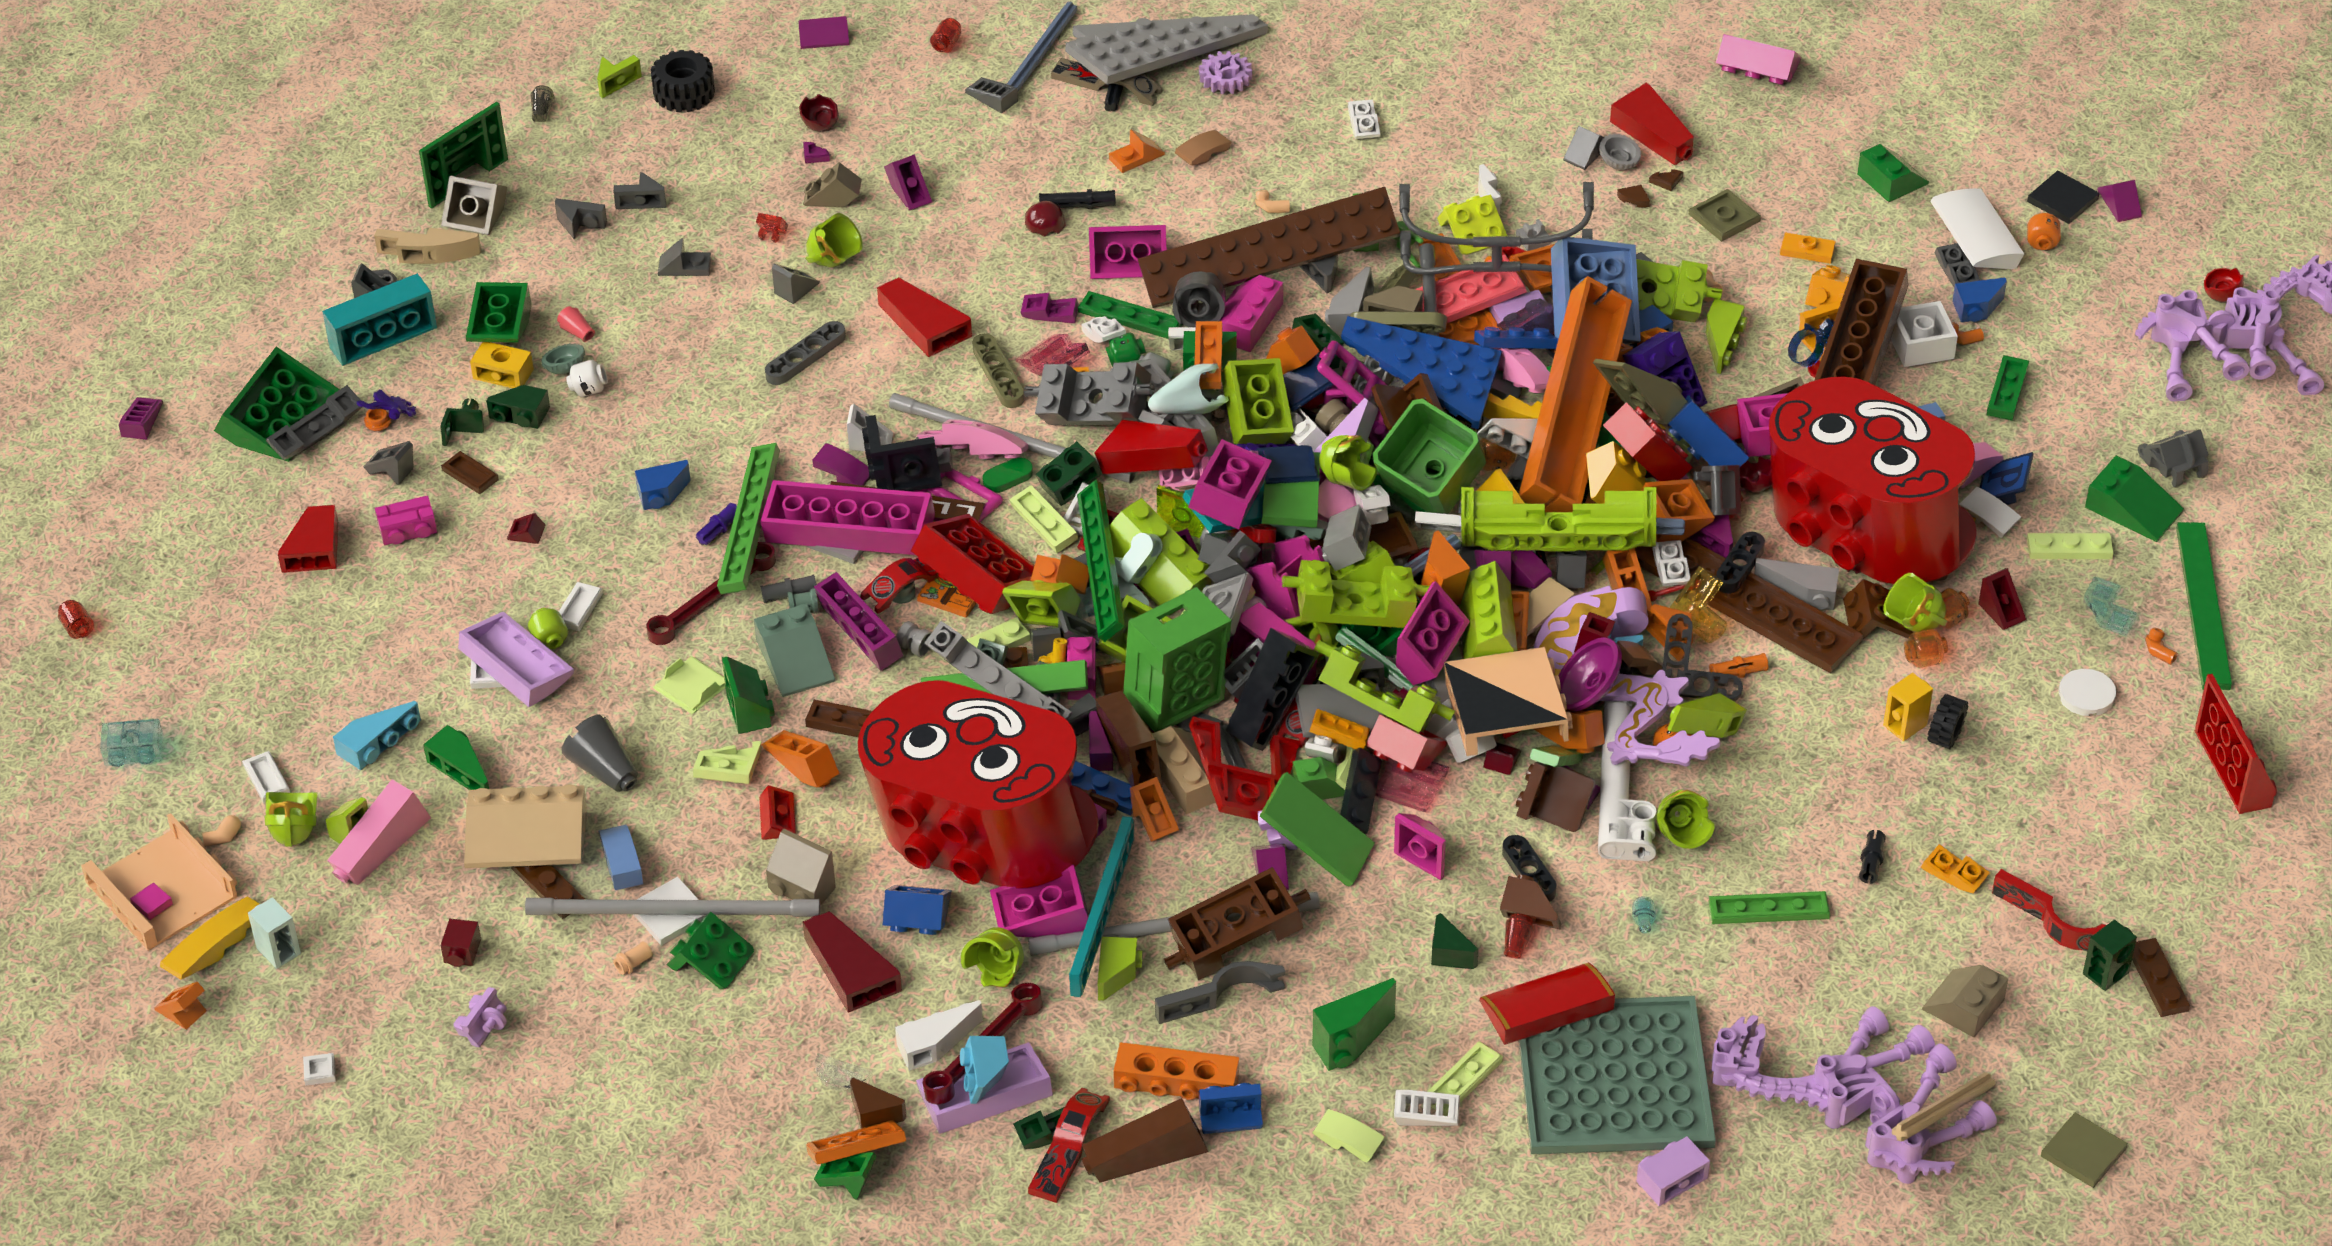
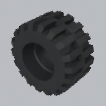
(682, 80)

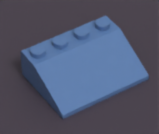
(1603, 261)

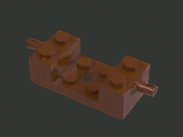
(1206, 934)

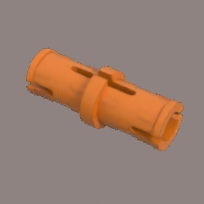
(1756, 663)

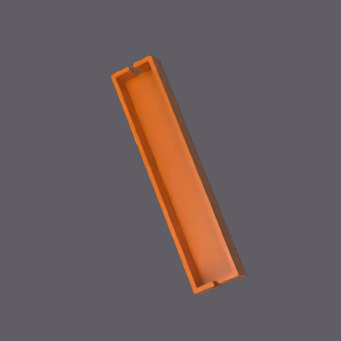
(1574, 398)

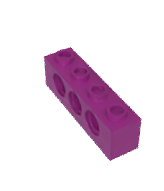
(858, 621)

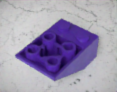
(1668, 359)

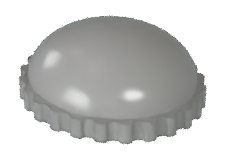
(1619, 151)

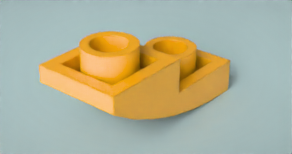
(1962, 874)

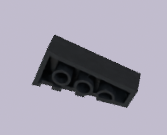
(1271, 688)

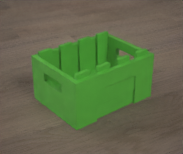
(1176, 664)

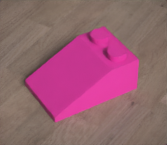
(1042, 909)

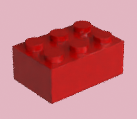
(1648, 443)

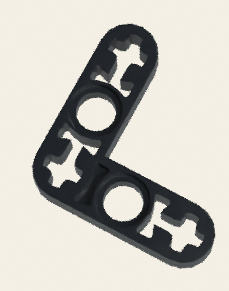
(1692, 675)

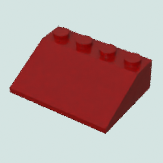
(972, 560)
(2232, 752)

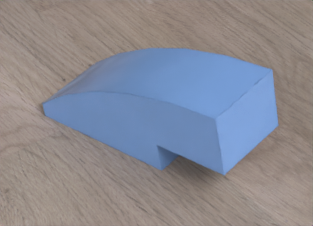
(621, 857)

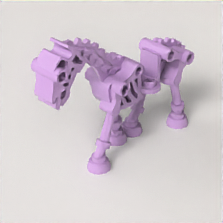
(2247, 322)
(1849, 1086)

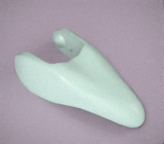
(1184, 394)

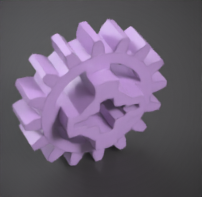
(1225, 72)

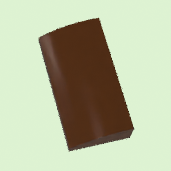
(1390, 535)

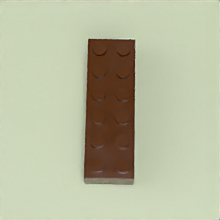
(1864, 322)

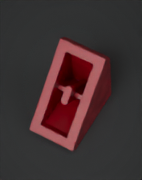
(2001, 600)

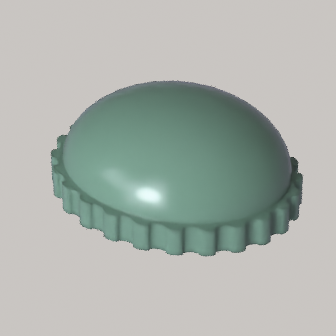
(562, 358)

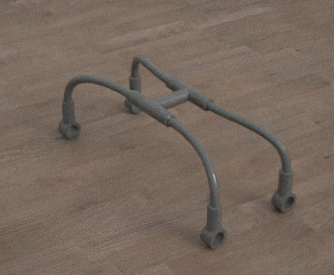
(1494, 242)

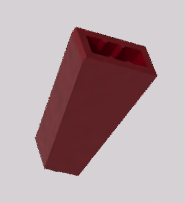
(850, 963)

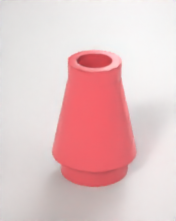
(575, 323)

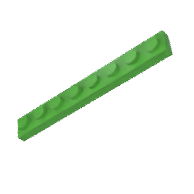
(747, 519)

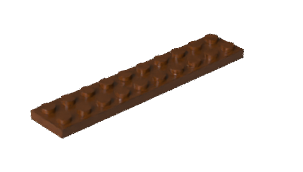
(1274, 244)
(1771, 611)

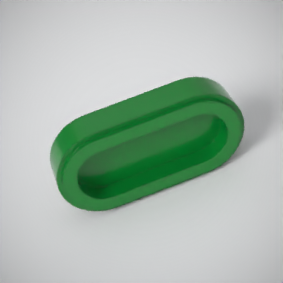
(1008, 474)

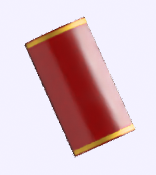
(1548, 1002)

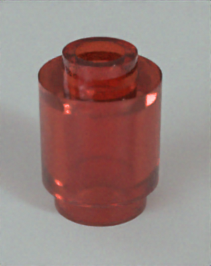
(946, 35)
(75, 619)

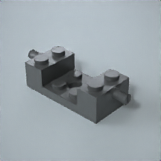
(1069, 395)

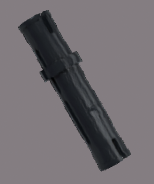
(1081, 199)

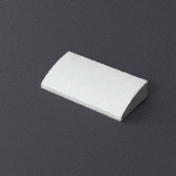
(1978, 229)

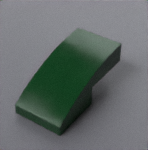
(1037, 1129)

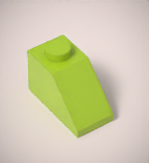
(345, 818)
(1117, 964)

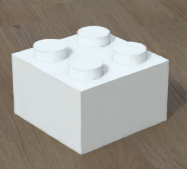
(1924, 334)

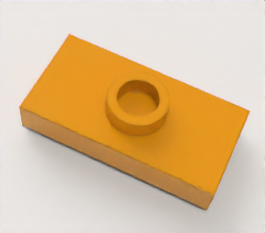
(1807, 248)
(1339, 729)

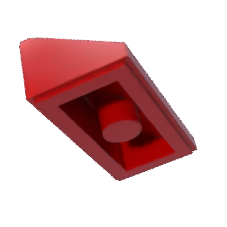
(776, 812)

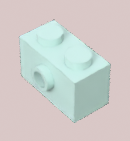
(274, 932)

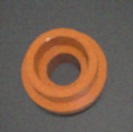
(377, 419)

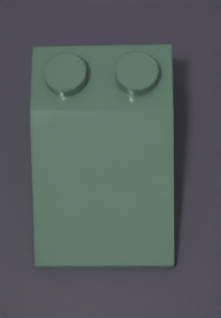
(793, 650)

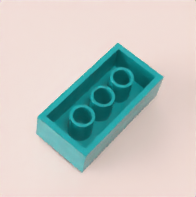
(379, 319)

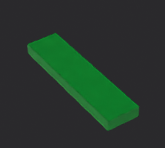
(1128, 314)

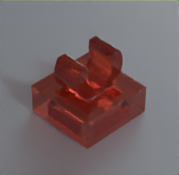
(772, 224)

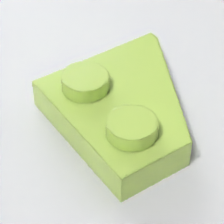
(728, 763)

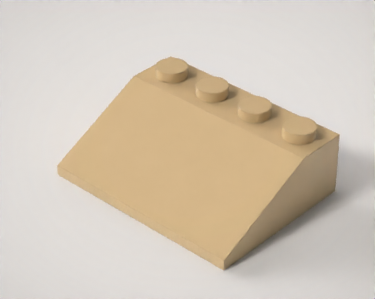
(525, 826)

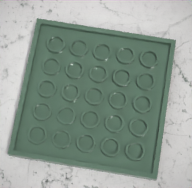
(1619, 1080)

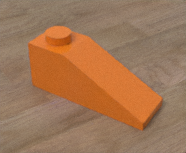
(1293, 348)
(1625, 571)
(1584, 735)
(803, 757)

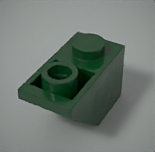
(519, 406)

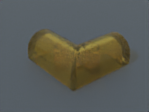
(1694, 600)

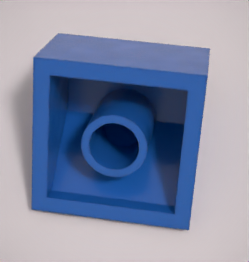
(916, 908)

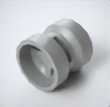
(913, 638)

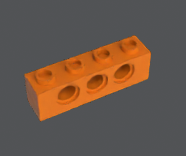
(1172, 1070)

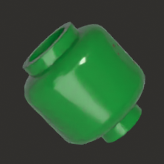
(1125, 348)

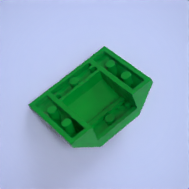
(473, 141)

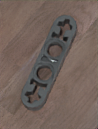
(802, 351)

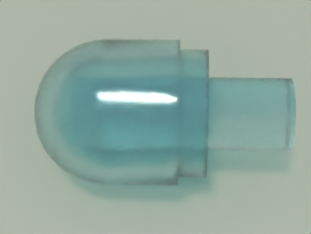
(1643, 913)

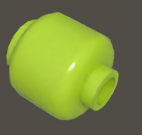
(548, 627)

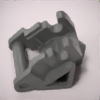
(2177, 454)
(1724, 488)

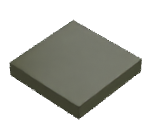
(1724, 215)
(2084, 1149)

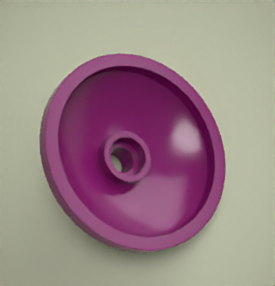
(1590, 673)

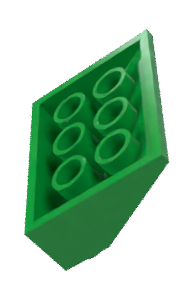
(274, 397)

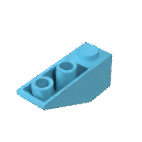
(369, 736)

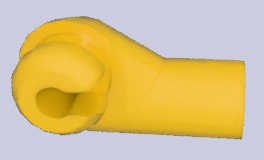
(1058, 654)

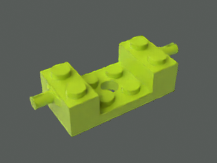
(1677, 289)
(1379, 604)
(1341, 673)

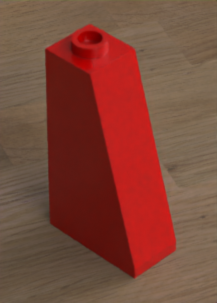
(1653, 124)
(923, 317)
(1150, 447)

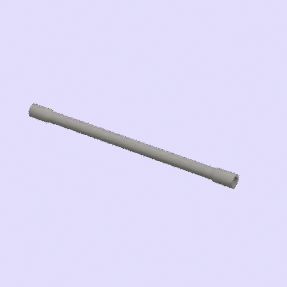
(912, 406)
(553, 906)
(1054, 942)

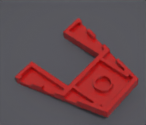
(1239, 789)

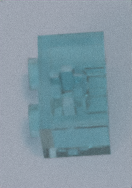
(131, 742)

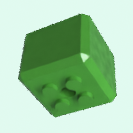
(1427, 438)

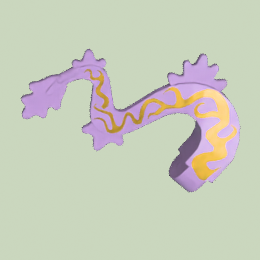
(1651, 695)

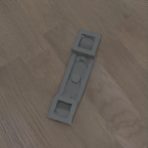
(316, 425)

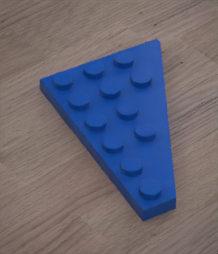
(1457, 370)

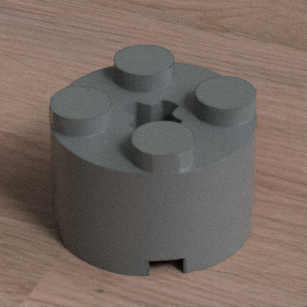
(1196, 287)

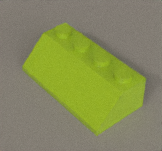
(1176, 565)
(1490, 612)

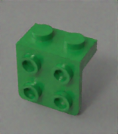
(712, 950)

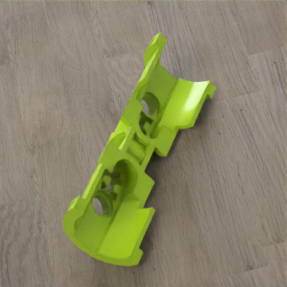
(1497, 524)

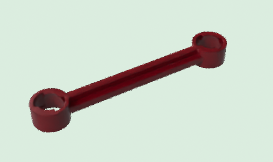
(701, 601)
(997, 1028)

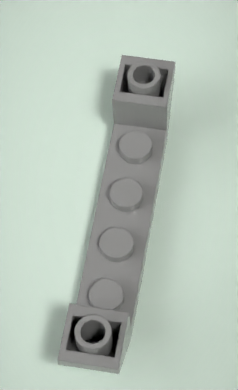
(1193, 421)
(986, 671)

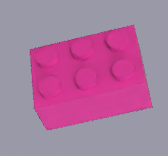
(1229, 484)
(1256, 624)

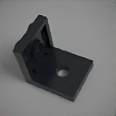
(888, 461)

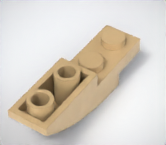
(428, 248)

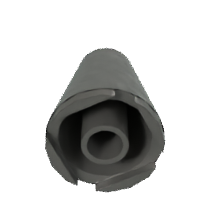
(601, 753)

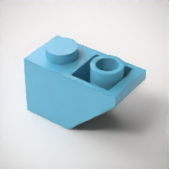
(984, 1064)

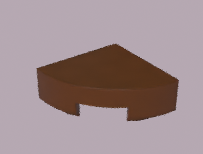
(1666, 180)
(1634, 195)

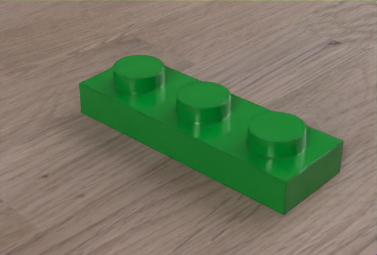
(2007, 387)

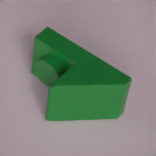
(847, 1171)

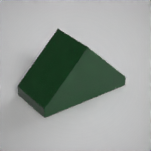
(1451, 947)

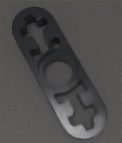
(1740, 552)
(1528, 858)

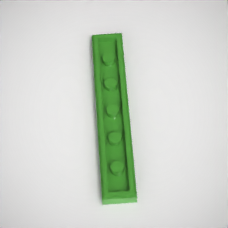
(1044, 677)

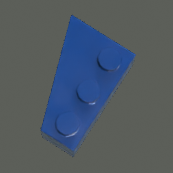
(1705, 437)

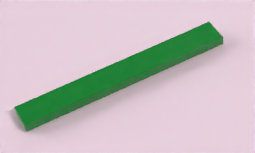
(1100, 561)
(2203, 603)

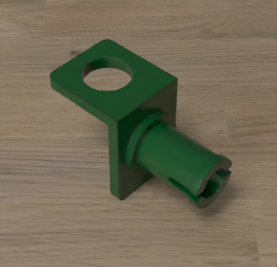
(462, 420)

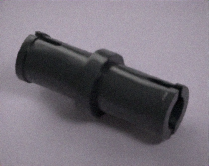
(1872, 856)

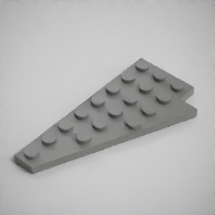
(1137, 47)

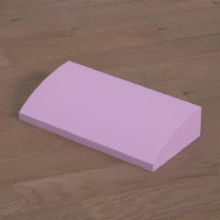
(514, 658)
(1021, 1084)

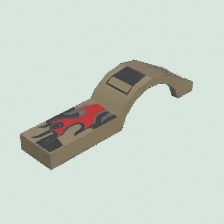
(1077, 74)

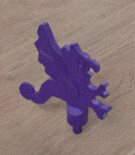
(393, 404)

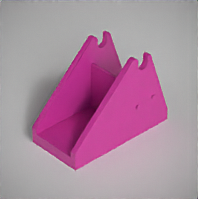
(1268, 576)

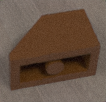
(1526, 897)

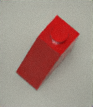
(311, 542)

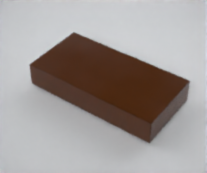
(469, 472)

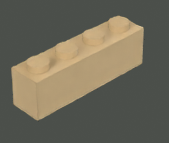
(1542, 604)

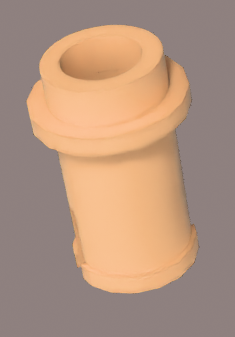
(626, 962)

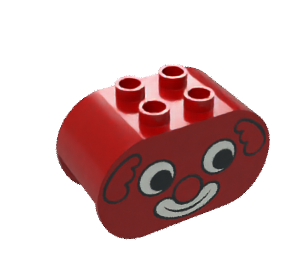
(1871, 480)
(977, 784)

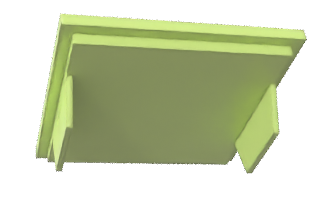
(690, 684)

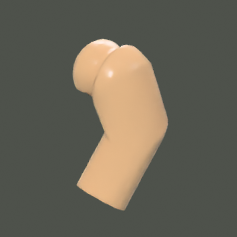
(1278, 206)
(225, 833)

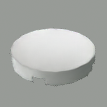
(2087, 692)

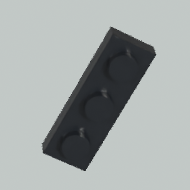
(1361, 789)

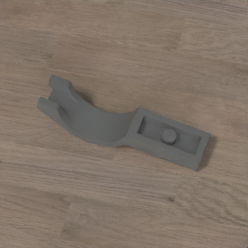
(1205, 996)

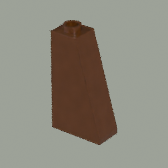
(1129, 738)
(1145, 1143)

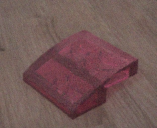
(1053, 350)
(1411, 789)

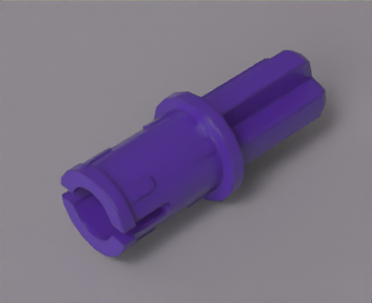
(717, 525)

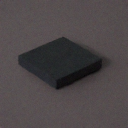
(2063, 197)

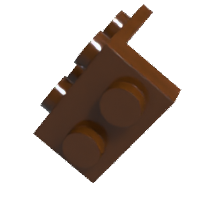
(1395, 400)
(1865, 610)
(1555, 796)

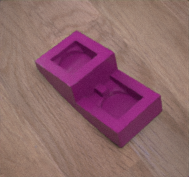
(1043, 308)
(842, 464)

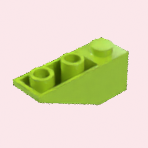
(1722, 330)
(1712, 714)

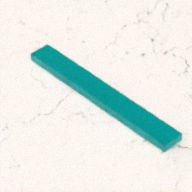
(1101, 907)

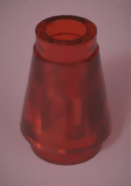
(1517, 934)

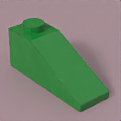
(455, 757)

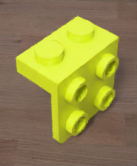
(1473, 219)

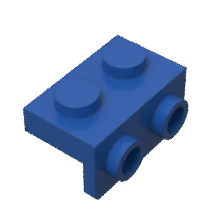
(1230, 1108)

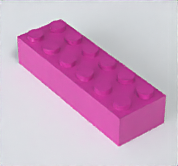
(845, 516)

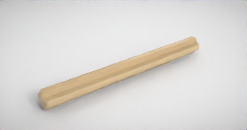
(1943, 1106)

